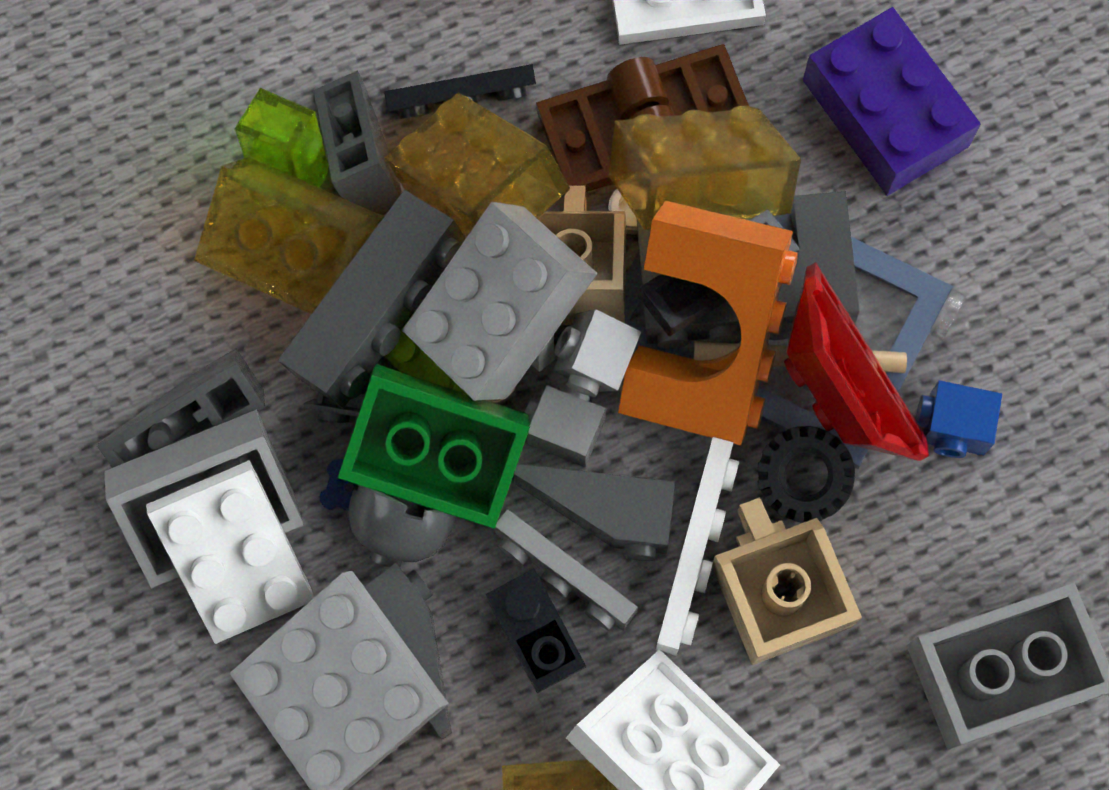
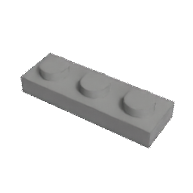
(564, 573)

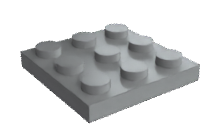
(338, 686)

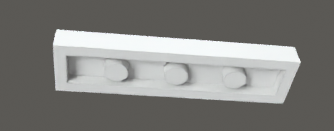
(692, 570)

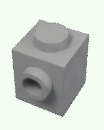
(595, 352)
(565, 424)

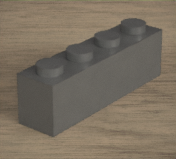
(373, 300)

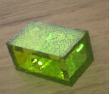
(283, 137)

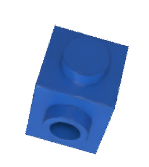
(959, 419)

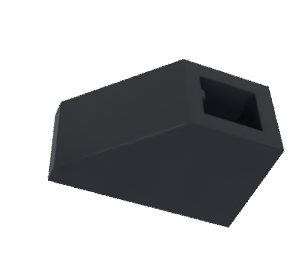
(535, 631)

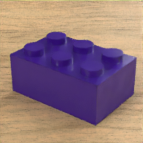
(890, 101)

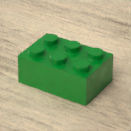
(435, 446)

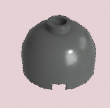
(396, 527)

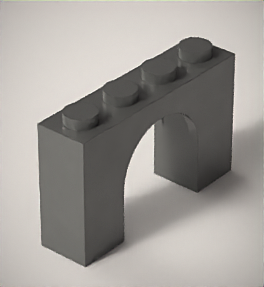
(824, 237)

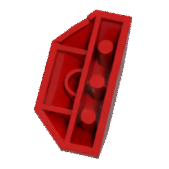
(846, 376)

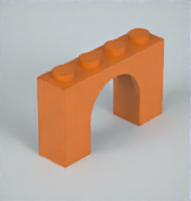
(747, 268)

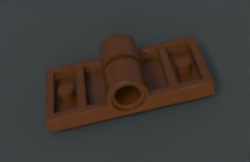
(583, 120)

